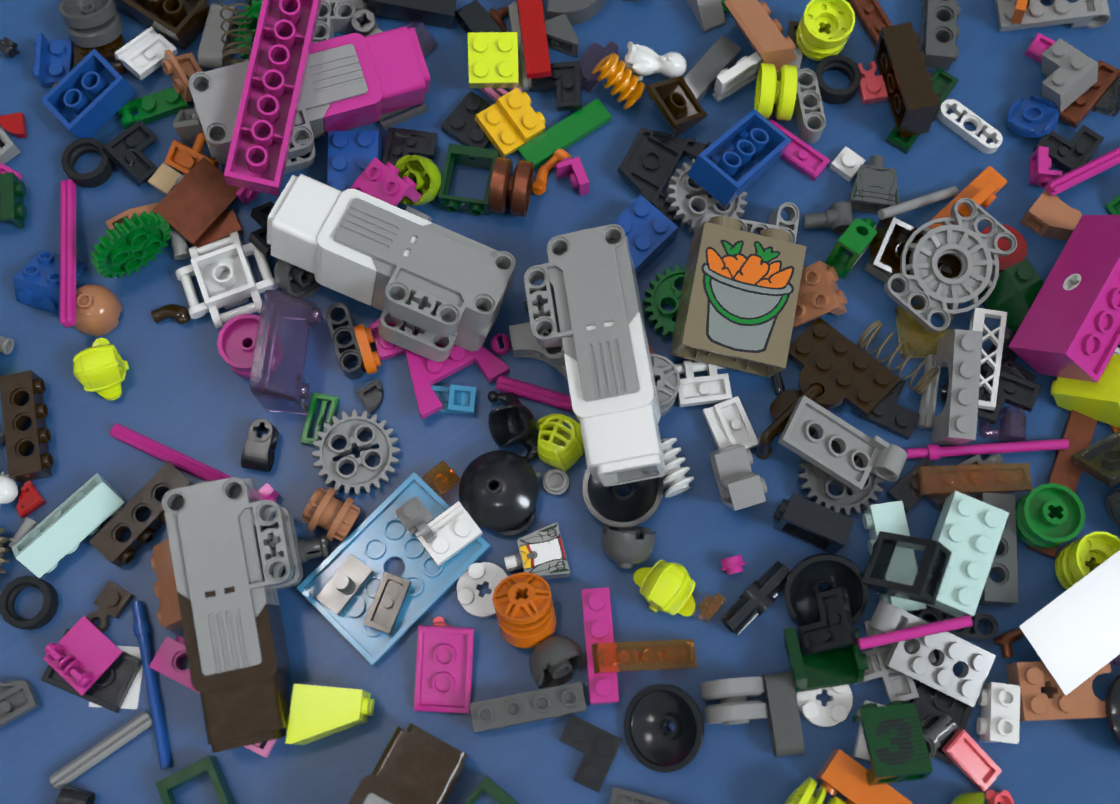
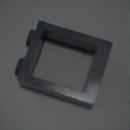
(813, 523)
(929, 574)

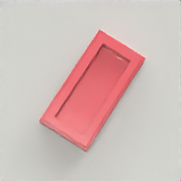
(971, 760)

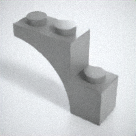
(525, 345)

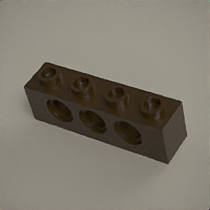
(14, 390)
(109, 538)

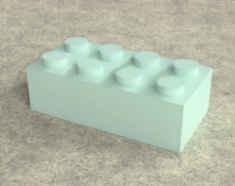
(972, 535)

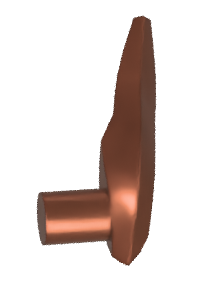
(497, 16)
(1005, 641)

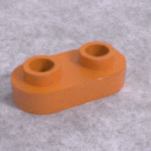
(370, 358)

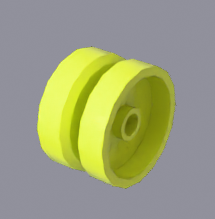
(776, 91)

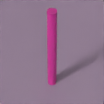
(914, 632)

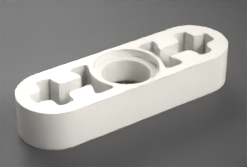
(970, 136)

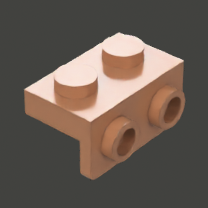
(180, 70)

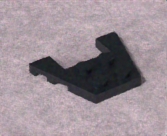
(652, 162)

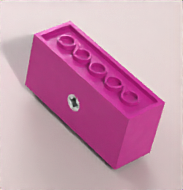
(1077, 311)

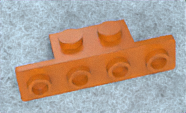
(980, 190)

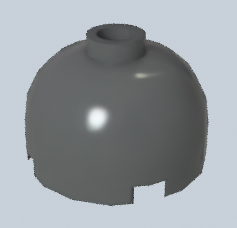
(295, 280)
(628, 545)
(555, 660)

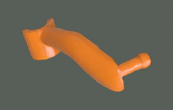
(540, 182)

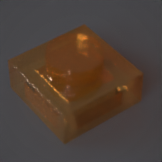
(441, 478)
(710, 606)

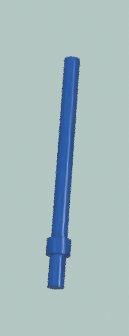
(142, 630)

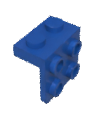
(39, 281)

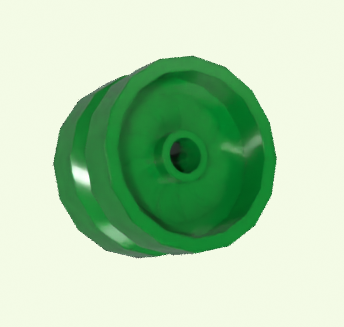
(1049, 516)

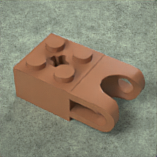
(1053, 704)

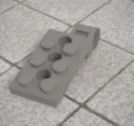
(1080, 14)
(877, 455)
(951, 649)

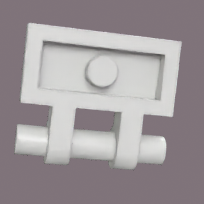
(702, 389)

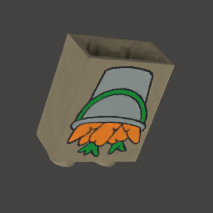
(739, 298)

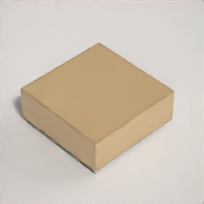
(164, 178)

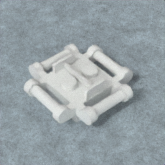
(225, 279)

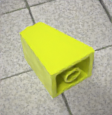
(1092, 399)
(325, 711)

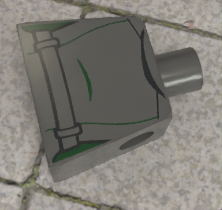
(874, 187)

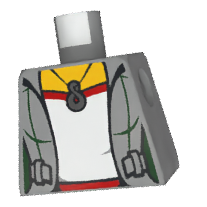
(540, 554)

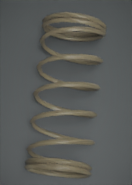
(236, 49)
(923, 383)

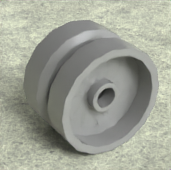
(733, 700)

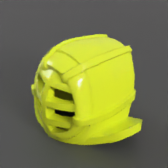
(101, 369)
(557, 443)
(667, 588)

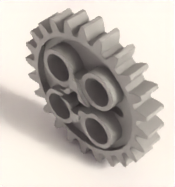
(680, 190)
(348, 430)

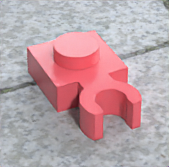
(871, 87)

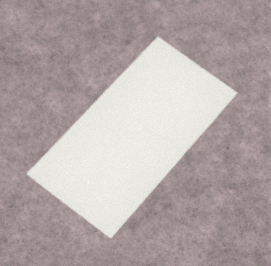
(1079, 627)

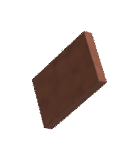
(197, 201)

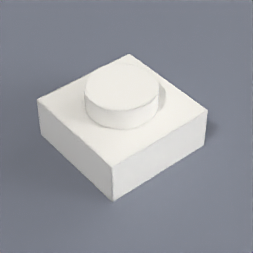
(847, 163)

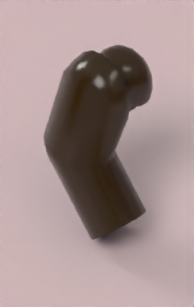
(171, 310)

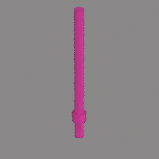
(934, 452)

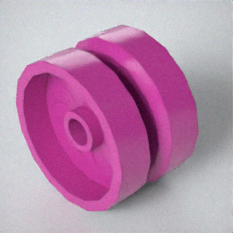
(238, 342)

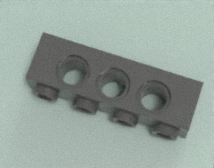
(937, 25)
(1005, 562)
(528, 707)

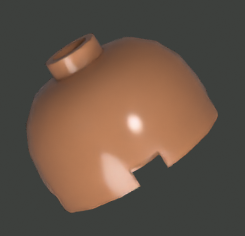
(96, 310)

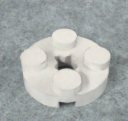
(467, 588)
(828, 715)

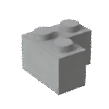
(1068, 74)
(735, 479)

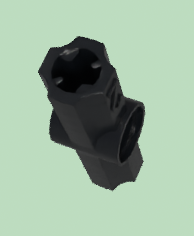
(756, 599)

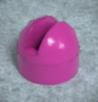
(495, 346)

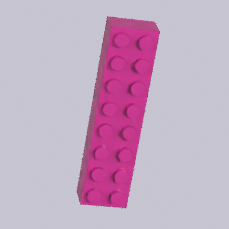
(271, 95)

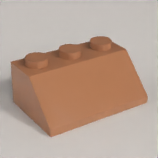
(762, 31)
(165, 587)

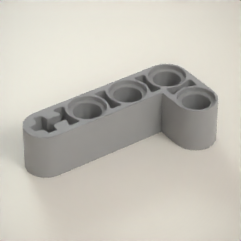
(334, 19)
(775, 221)

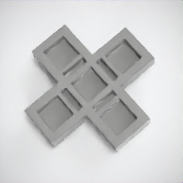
(896, 684)

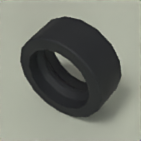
(842, 64)
(75, 151)
(12, 590)

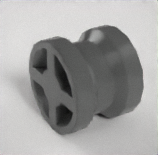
(361, 16)

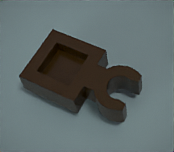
(111, 602)

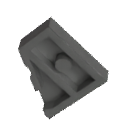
(16, 700)

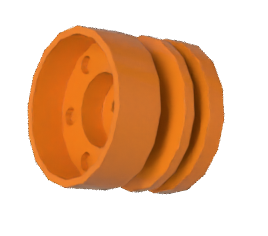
(524, 609)

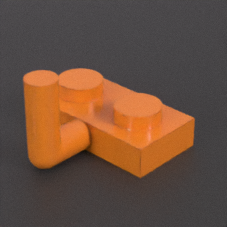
(186, 157)

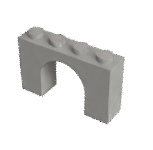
(962, 355)

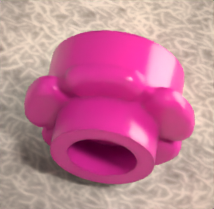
(732, 564)

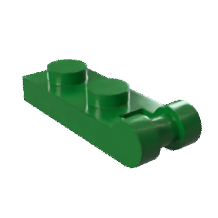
(152, 107)

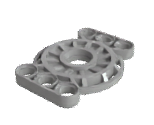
(973, 249)

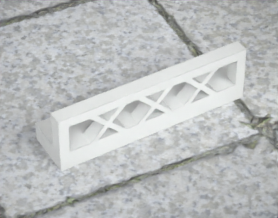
(977, 324)

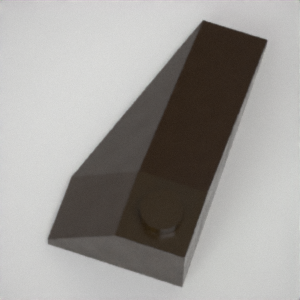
(889, 243)

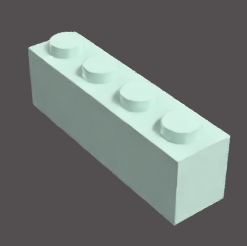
(68, 526)
(902, 568)

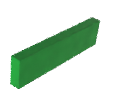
(565, 133)

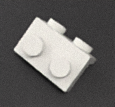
(999, 713)

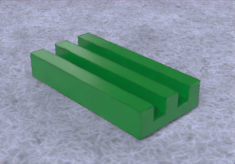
(311, 413)

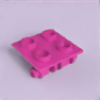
(82, 655)

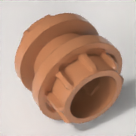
(330, 514)

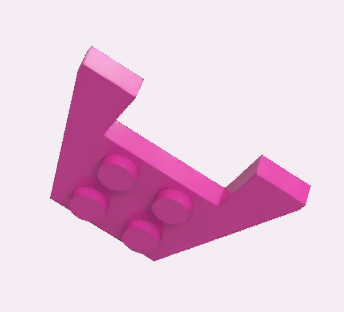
(428, 372)

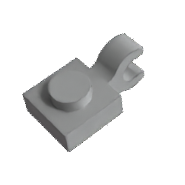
(415, 517)

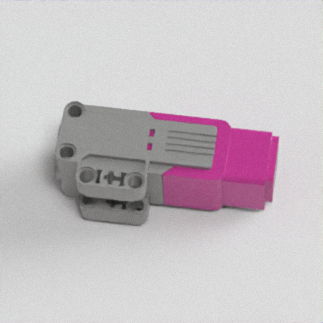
(344, 87)

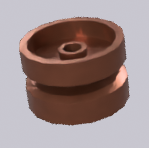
(511, 187)

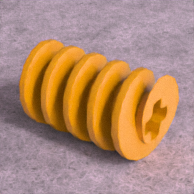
(620, 79)

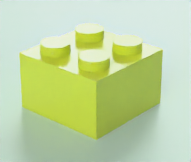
(493, 60)

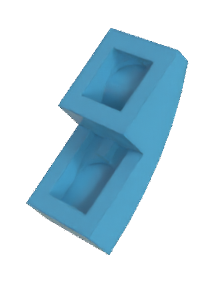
(456, 399)

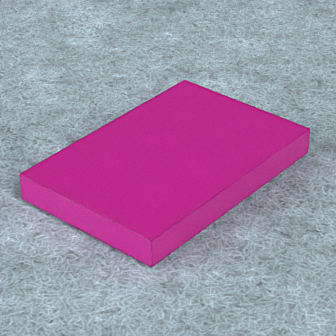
(444, 669)

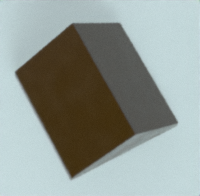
(676, 104)

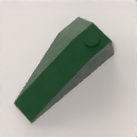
(1014, 293)

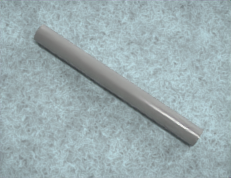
(917, 202)

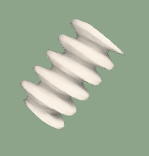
(674, 473)

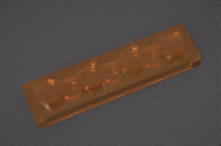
(975, 478)
(643, 656)

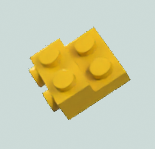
(511, 122)

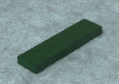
(943, 85)

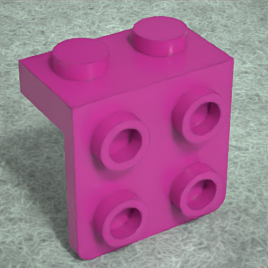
(384, 184)

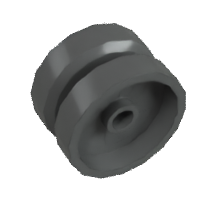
(91, 21)

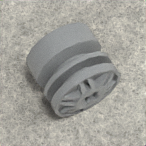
(666, 380)

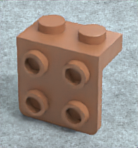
(818, 294)

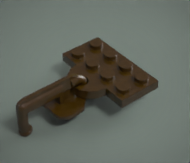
(830, 367)

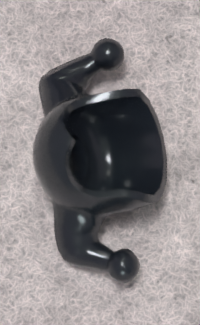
(513, 424)

